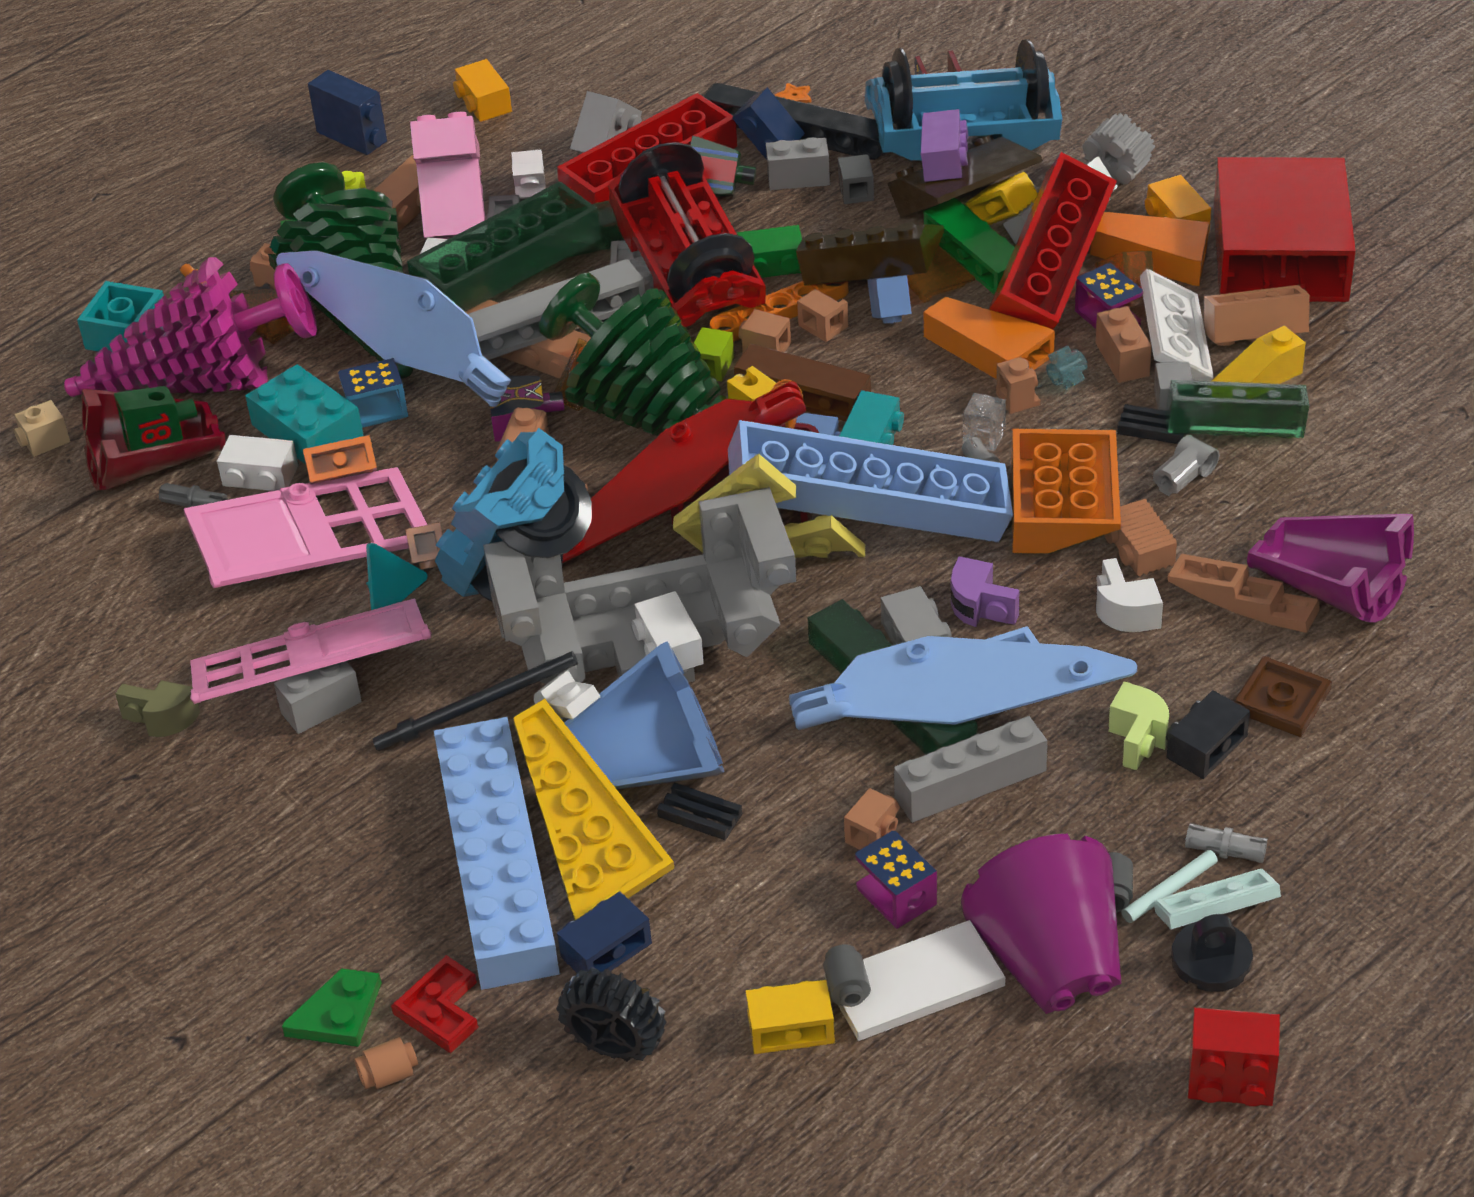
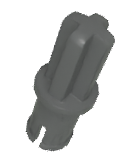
(188, 496)

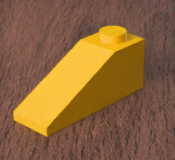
(1268, 359)

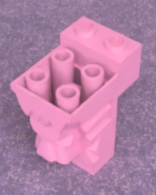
(448, 174)

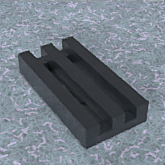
(1146, 424)
(702, 807)

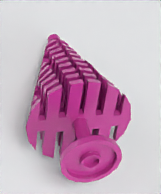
(200, 339)

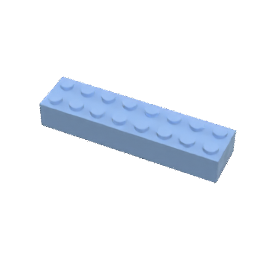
(881, 481)
(496, 854)

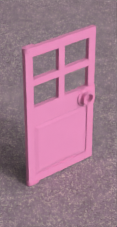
(289, 530)
(312, 648)

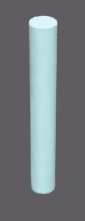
(1169, 885)

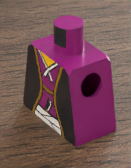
(523, 393)

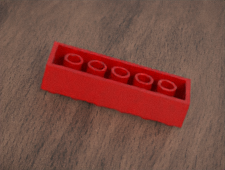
(596, 168)
(1053, 243)

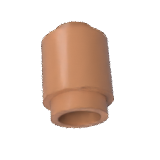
(386, 1064)

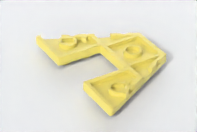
(806, 538)

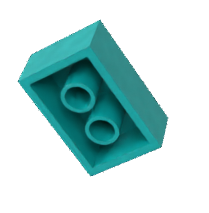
(303, 411)

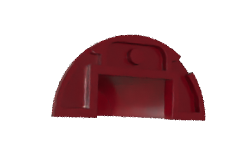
(108, 457)

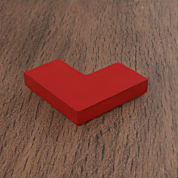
(431, 1006)

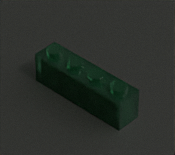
(1237, 408)

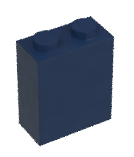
(347, 112)

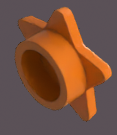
(795, 93)

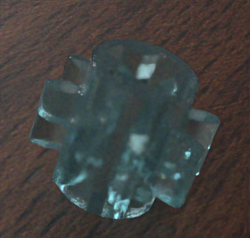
(1066, 367)

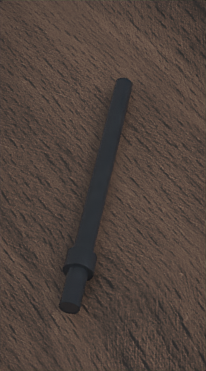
(410, 729)

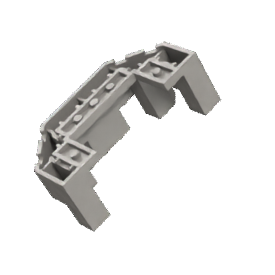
(721, 590)

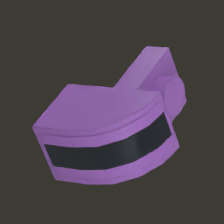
(977, 597)

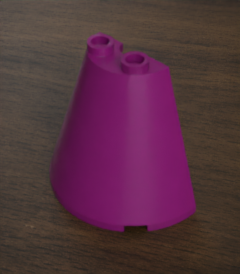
(1340, 559)
(1050, 917)

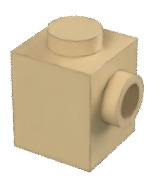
(41, 428)

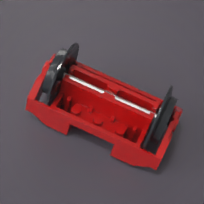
(684, 233)

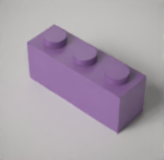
(943, 145)

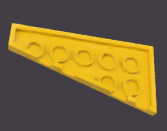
(590, 825)

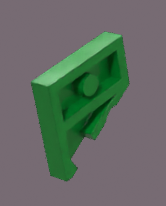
(337, 1009)

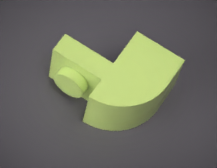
(1141, 719)

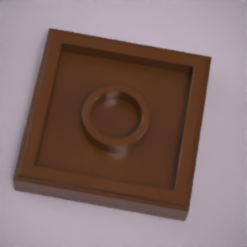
(1283, 695)

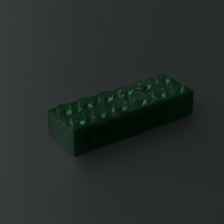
(509, 246)

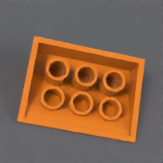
(1063, 488)

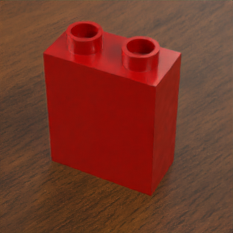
(1284, 226)

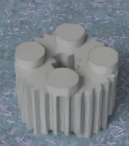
(1120, 147)

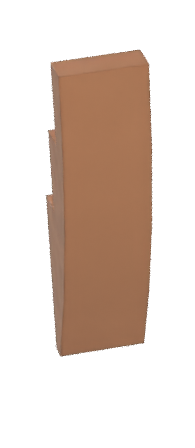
(1233, 589)

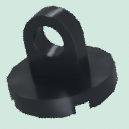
(1212, 954)

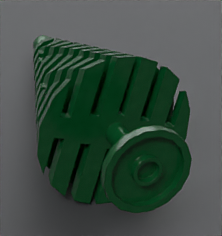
(338, 224)
(636, 362)

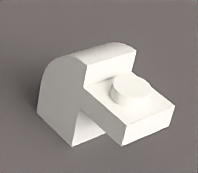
(528, 172)
(1127, 605)
(567, 696)

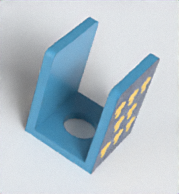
(375, 391)

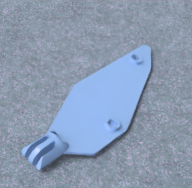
(400, 318)
(955, 680)

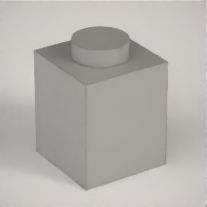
(1163, 374)

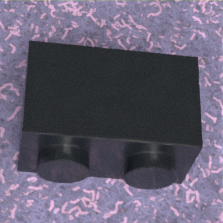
(1207, 734)

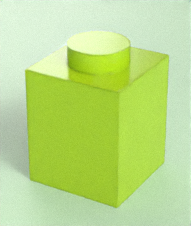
(716, 350)

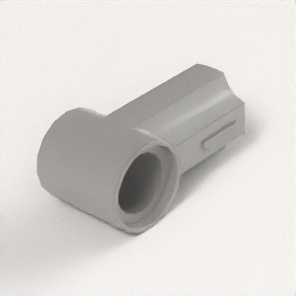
(1189, 460)

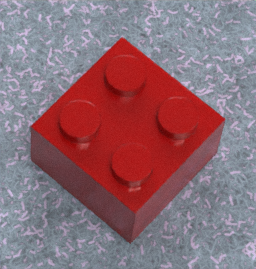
(1233, 1056)

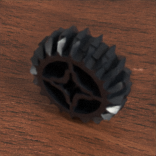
(611, 1015)

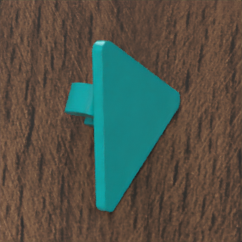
(390, 577)

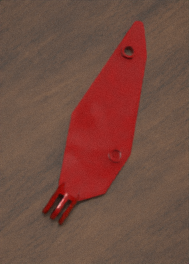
(680, 464)

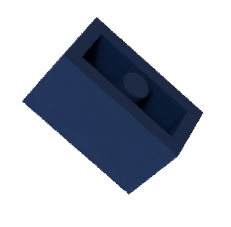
(766, 121)
(605, 935)

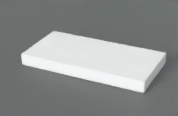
(1175, 324)
(924, 979)

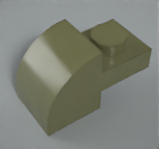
(162, 710)

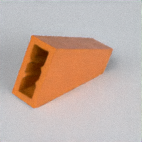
(1175, 244)
(985, 335)

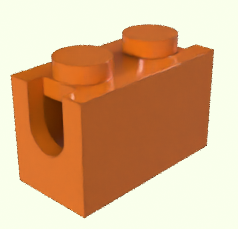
(340, 459)

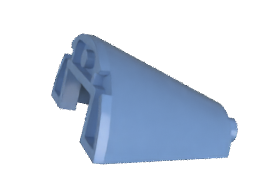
(649, 726)

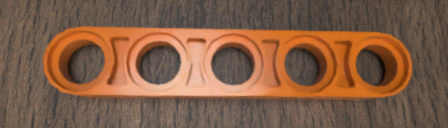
(786, 296)

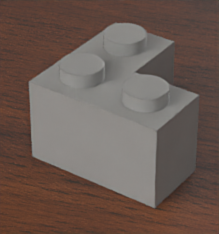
(601, 120)

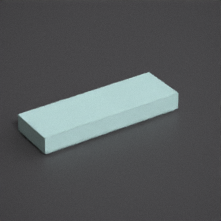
(1216, 898)

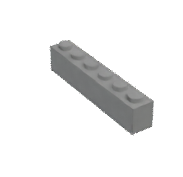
(516, 321)

